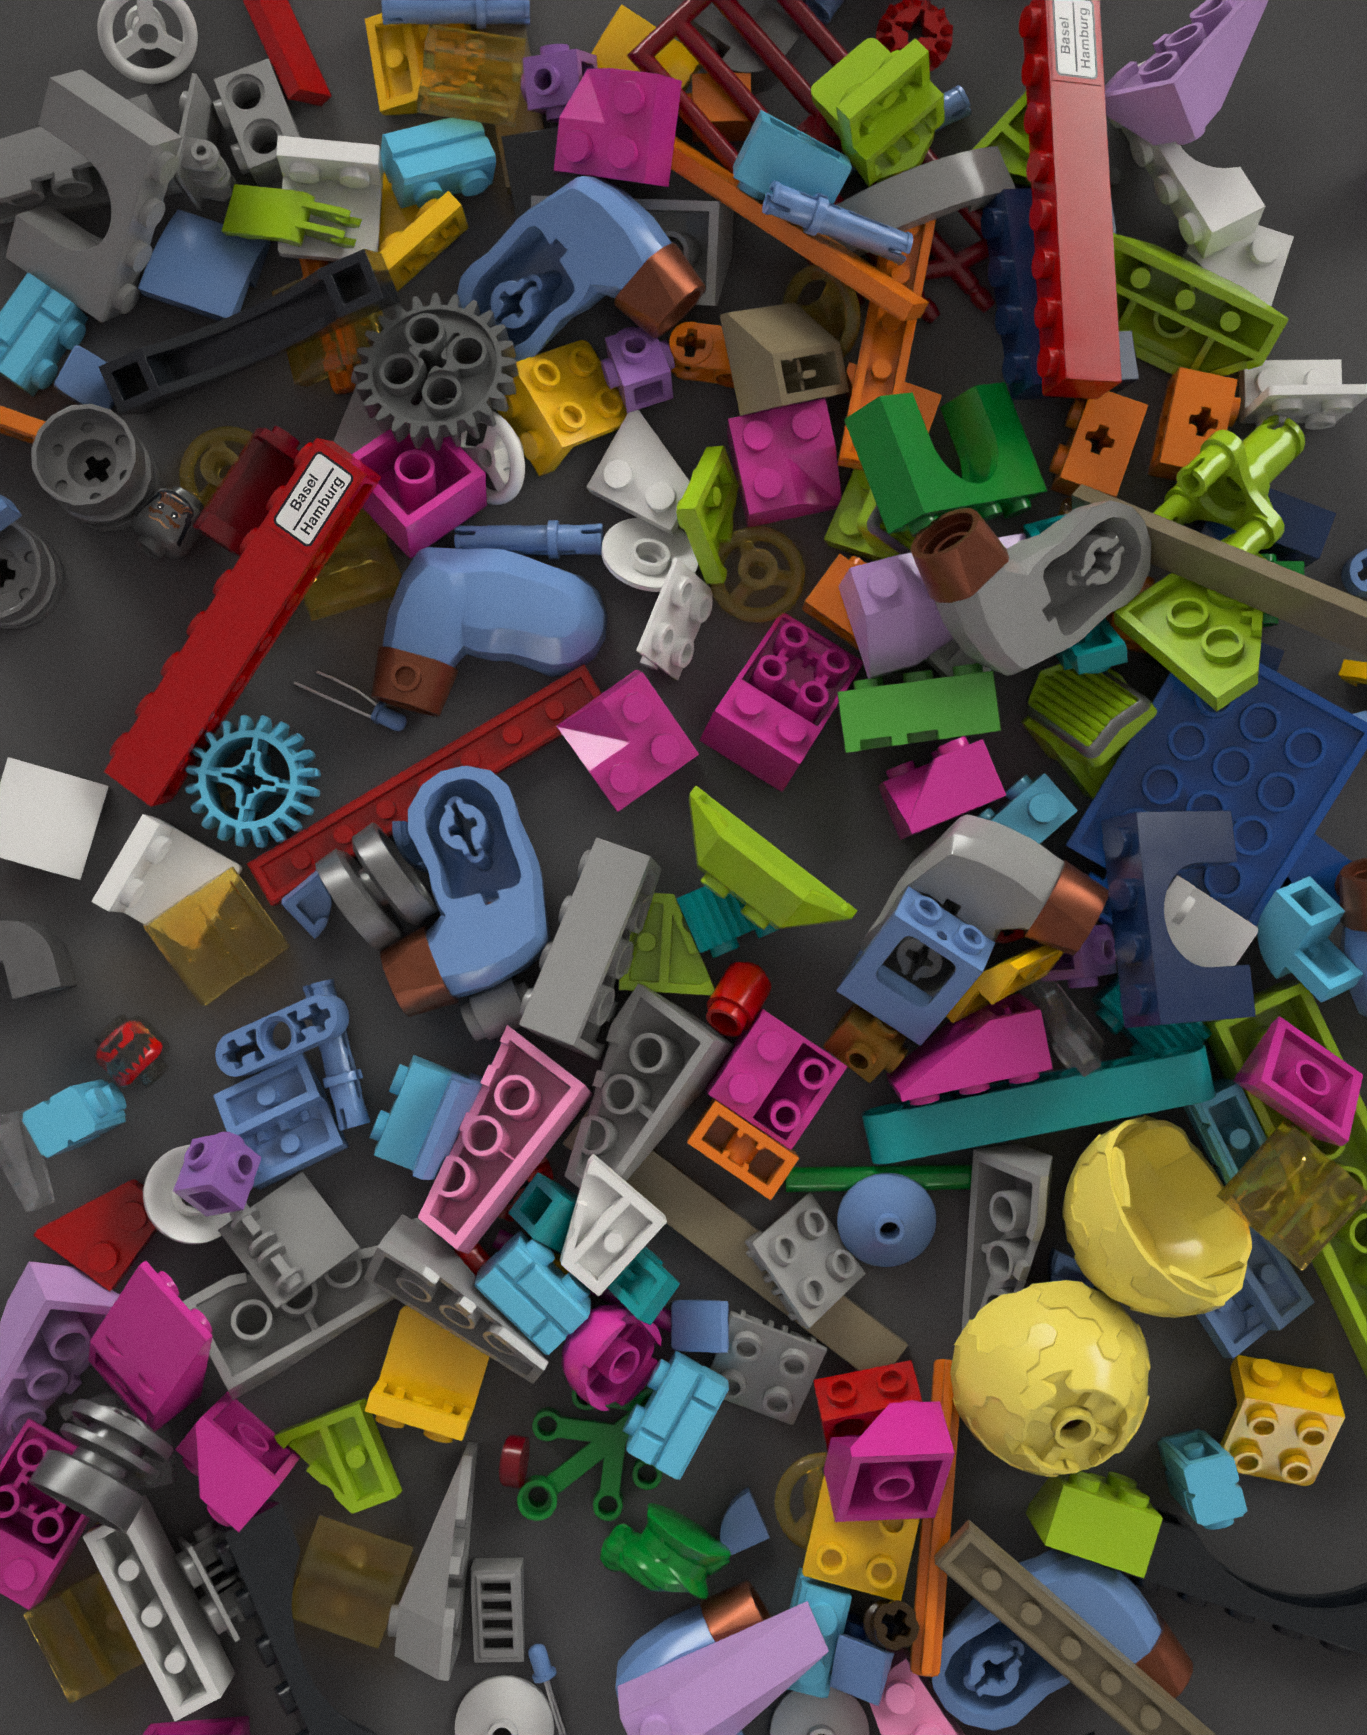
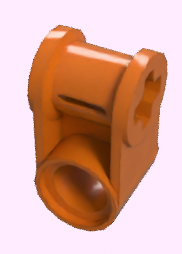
(710, 357)

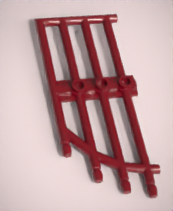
(678, 25)

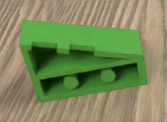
(919, 708)

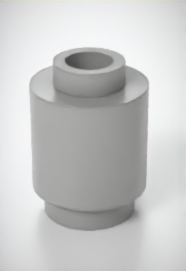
(494, 1009)

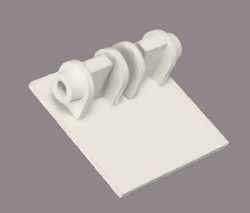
(675, 621)

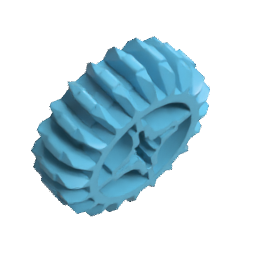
(256, 759)

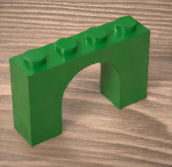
(913, 481)

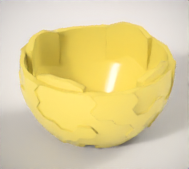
(1152, 1222)
(1046, 1361)

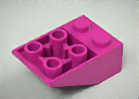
(780, 701)
(982, 1048)
(152, 1348)
(34, 1528)

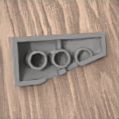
(647, 1081)

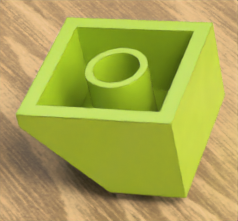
(1097, 1519)

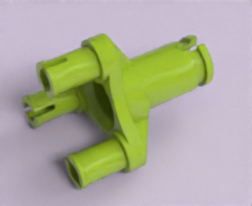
(1233, 481)

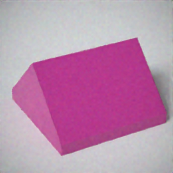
(1303, 1082)

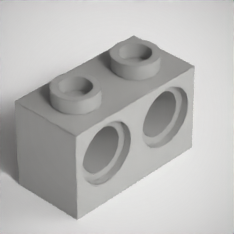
(255, 125)

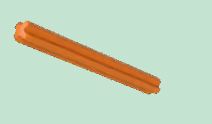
(934, 1534)

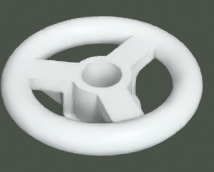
(137, 16)
(499, 456)

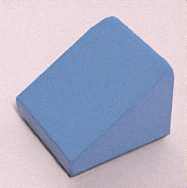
(82, 380)
(700, 1325)
(860, 1668)

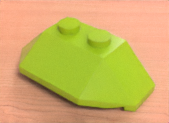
(1188, 313)
(757, 872)

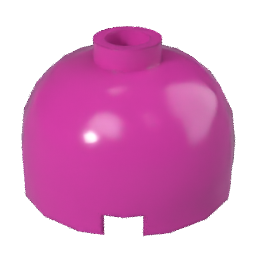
(610, 1356)

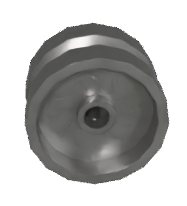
(370, 891)

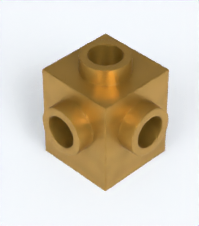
(866, 1043)

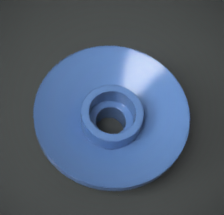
(883, 1200)

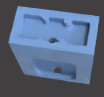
(897, 999)

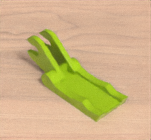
(284, 217)

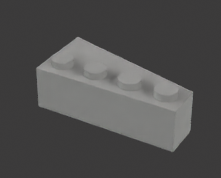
(46, 171)
(591, 948)

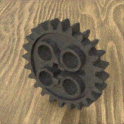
(436, 371)

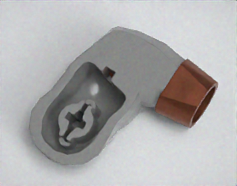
(1037, 594)
(995, 884)

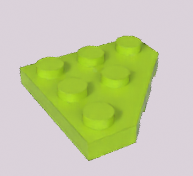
(1197, 636)

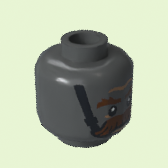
(166, 523)

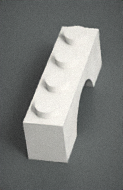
(1210, 202)

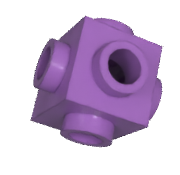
(553, 77)
(638, 368)
(1092, 960)
(217, 1174)

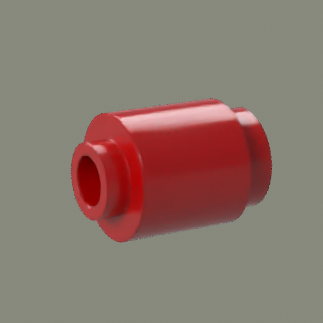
(738, 998)

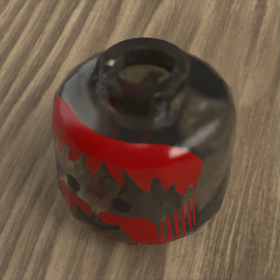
(132, 1051)

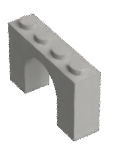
(135, 162)

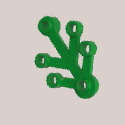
(605, 1441)

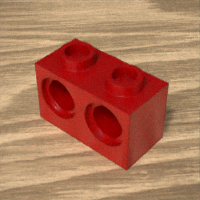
(855, 1399)

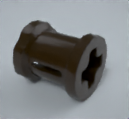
(877, 1631)

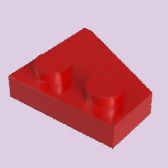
(103, 1234)

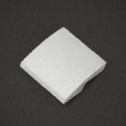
(48, 817)

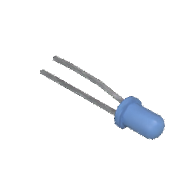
(380, 714)
(543, 1673)

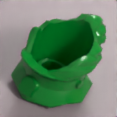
(667, 1555)

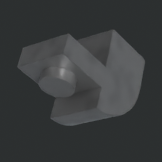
(739, 54)
(34, 959)

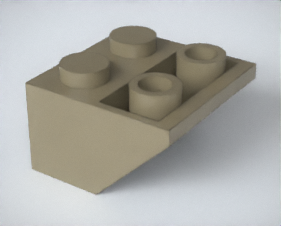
(781, 358)

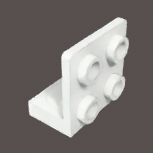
(339, 176)
(1297, 390)
(158, 870)
(1203, 927)

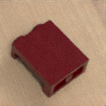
(245, 490)

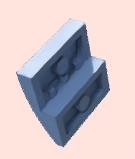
(202, 267)
(282, 1119)
(443, 1131)
(1268, 1301)

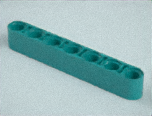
(1046, 1105)

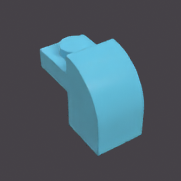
(1296, 941)

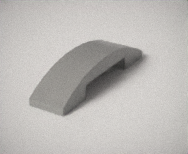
(933, 190)

